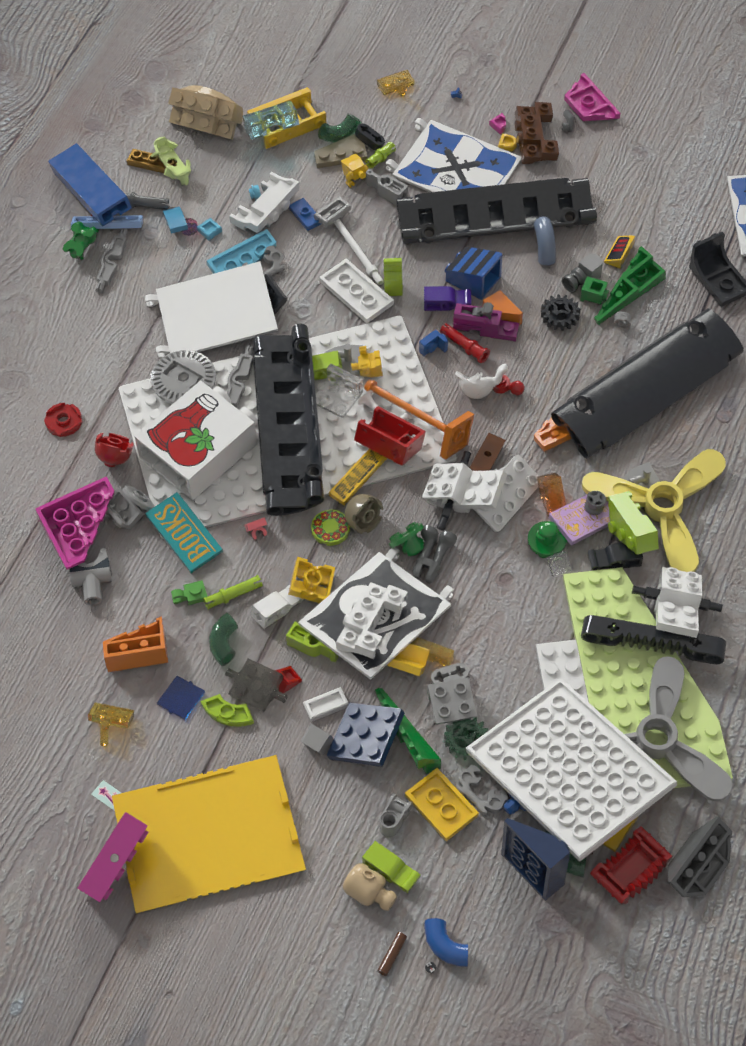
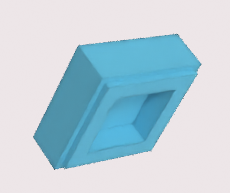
(209, 229)

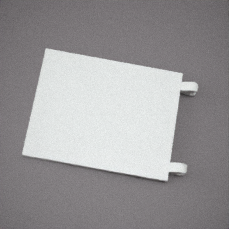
(215, 310)

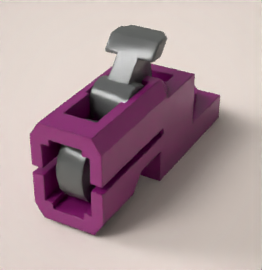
(484, 320)

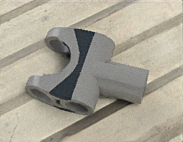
(91, 576)

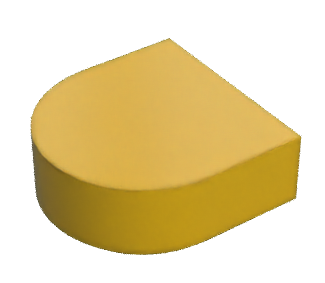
(507, 142)

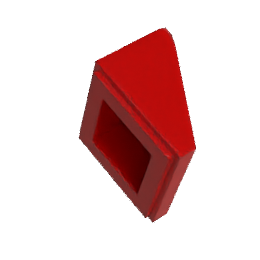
(290, 679)

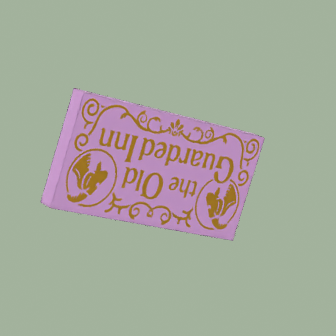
(576, 523)

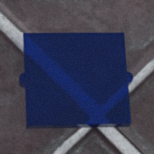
(180, 697)

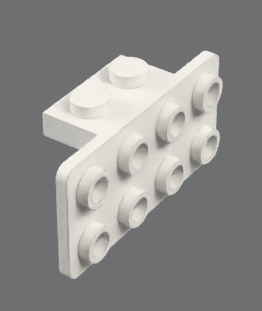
(518, 487)

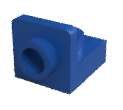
(432, 341)

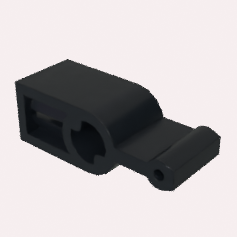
(614, 556)

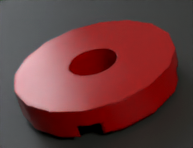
(65, 428)

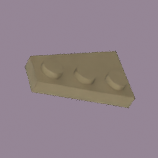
(333, 154)

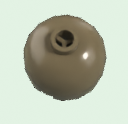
(363, 513)

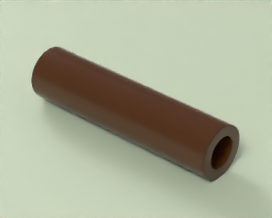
(392, 954)

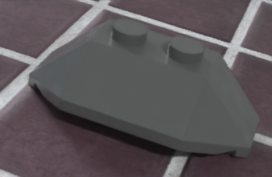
(701, 859)

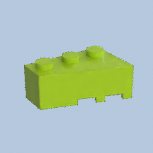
(630, 525)

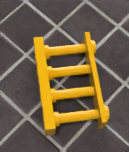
(298, 99)

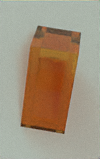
(551, 492)

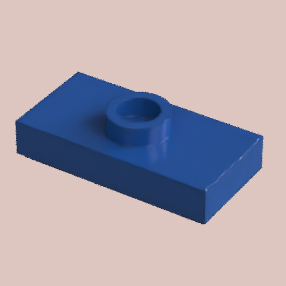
(304, 213)

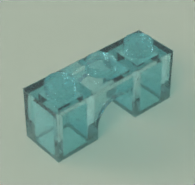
(281, 114)

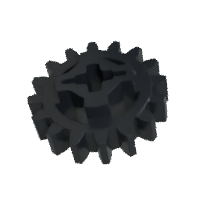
(560, 312)

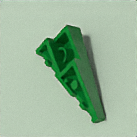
(638, 279)
(419, 749)

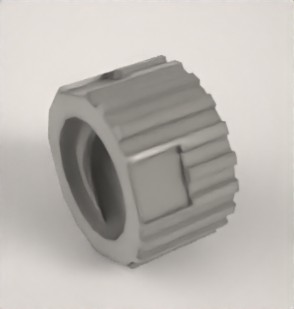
(622, 319)

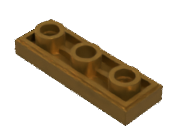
(144, 160)

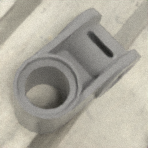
(395, 812)

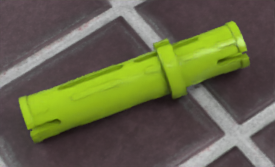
(224, 596)

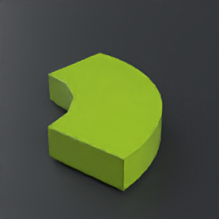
(227, 713)

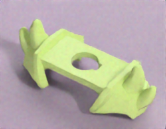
(165, 151)

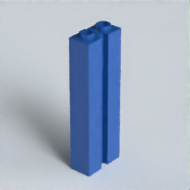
(89, 184)

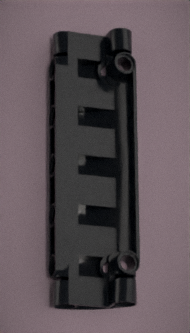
(511, 209)
(648, 382)
(288, 422)

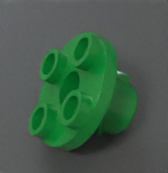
(546, 539)
(409, 540)

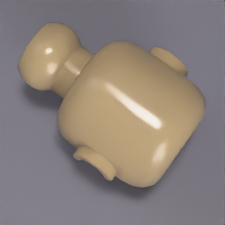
(368, 887)

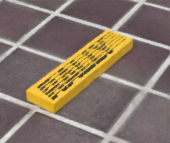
(357, 476)

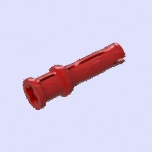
(471, 346)

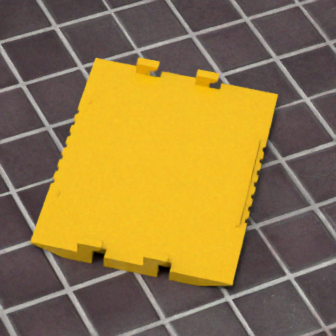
(210, 833)

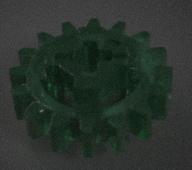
(459, 741)

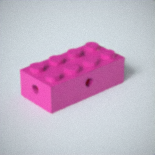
(104, 871)

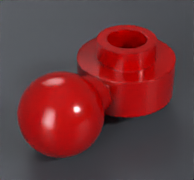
(515, 387)

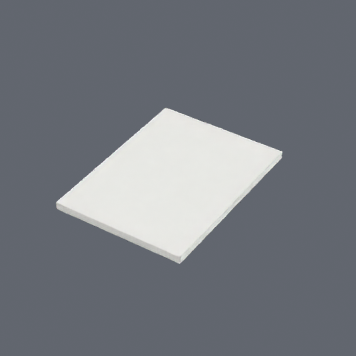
(571, 768)

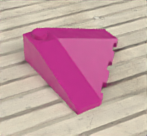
(74, 520)

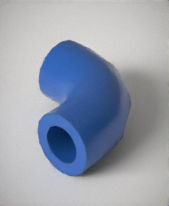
(442, 945)

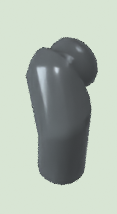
(570, 121)

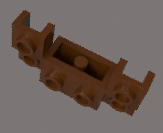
(530, 133)

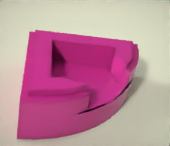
(498, 123)

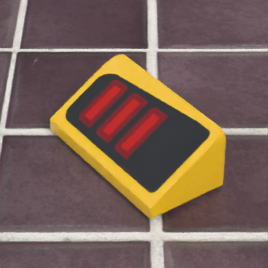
(620, 251)

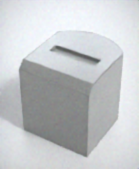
(591, 265)
(317, 739)

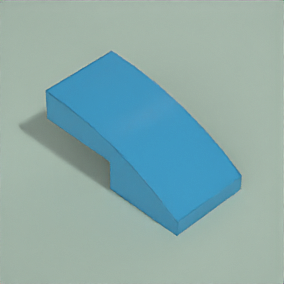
(175, 219)

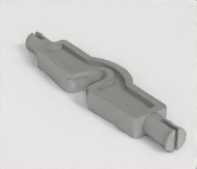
(108, 267)
(241, 372)

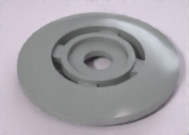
(181, 362)

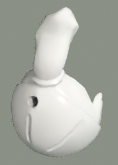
(479, 387)

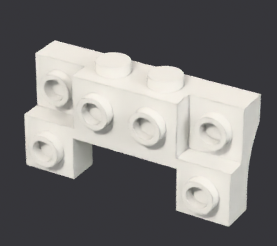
(268, 206)
(364, 617)

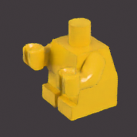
(353, 169)
(368, 363)

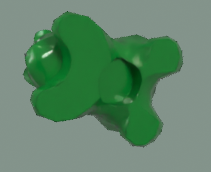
(81, 239)

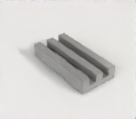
(334, 214)

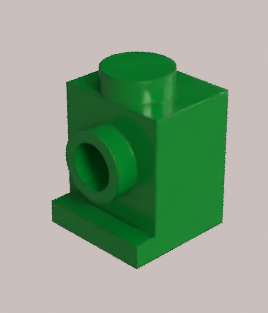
(594, 291)

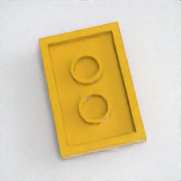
(441, 804)

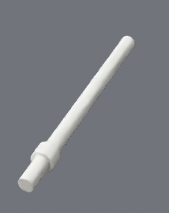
(371, 269)

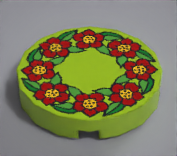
(330, 527)

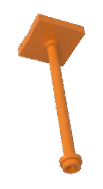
(455, 433)

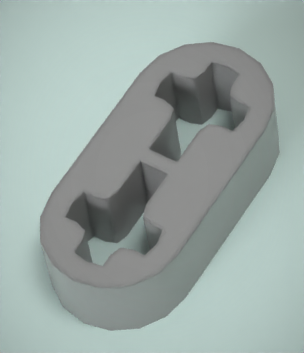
(449, 673)

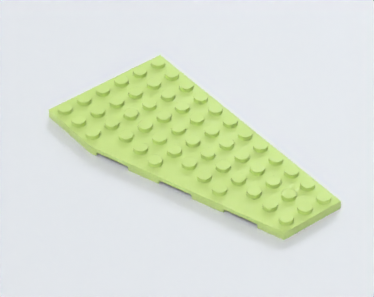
(621, 676)

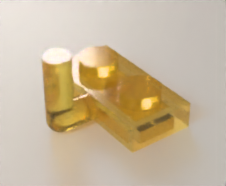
(396, 82)
(109, 715)

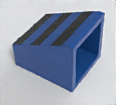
(475, 270)

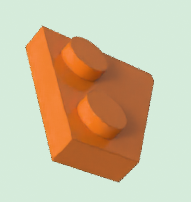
(551, 435)

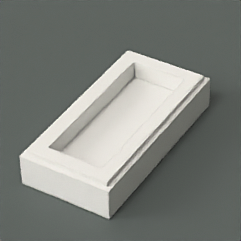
(325, 704)

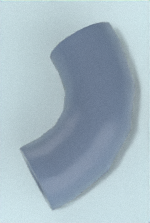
(545, 241)

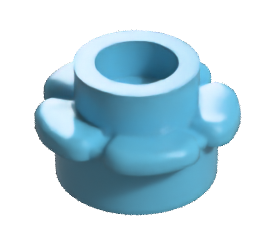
(254, 192)

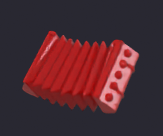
(632, 867)

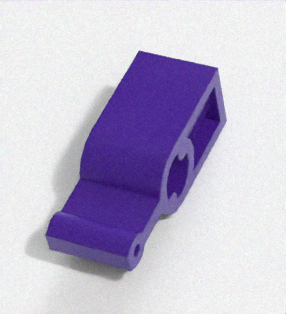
(444, 298)

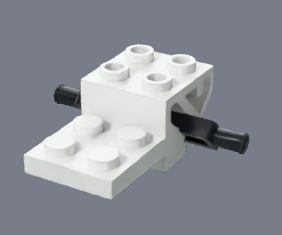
(462, 489)
(678, 601)

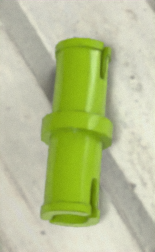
(380, 155)

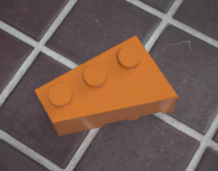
(136, 649)

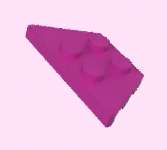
(589, 101)

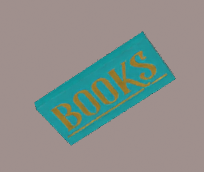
(184, 532)

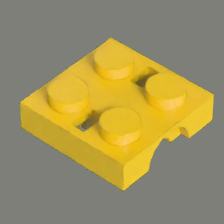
(312, 578)

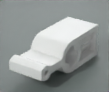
(273, 607)

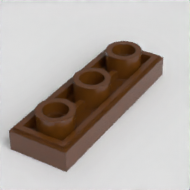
(487, 453)

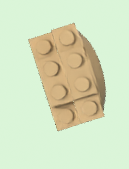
(205, 110)

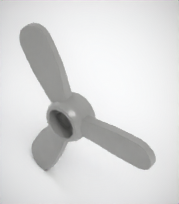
(690, 764)

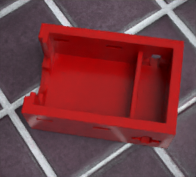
(390, 436)

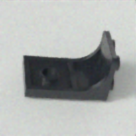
(716, 271)

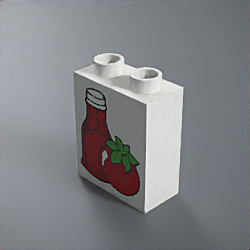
(197, 439)

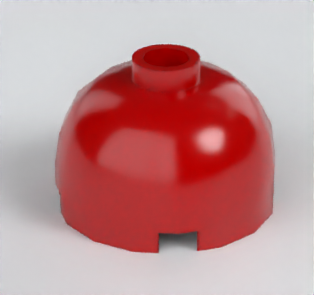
(113, 449)

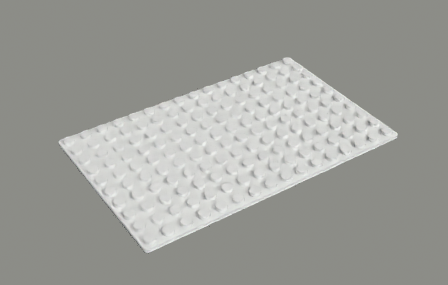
(240, 488)

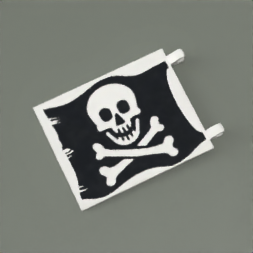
(397, 629)

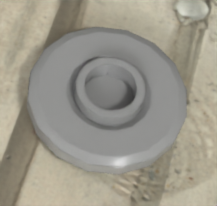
(138, 497)

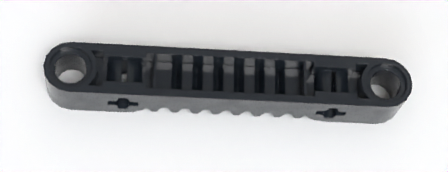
(706, 647)

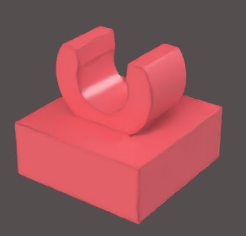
(256, 525)

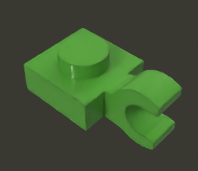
(192, 593)

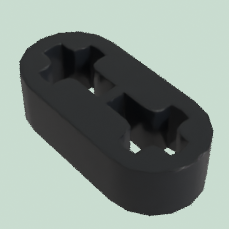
(369, 136)

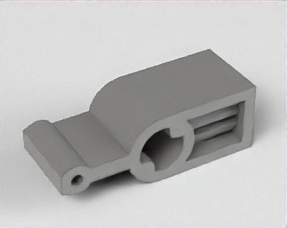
(387, 186)

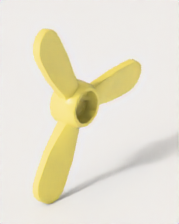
(675, 536)

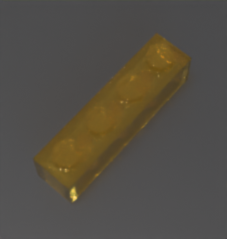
(437, 652)

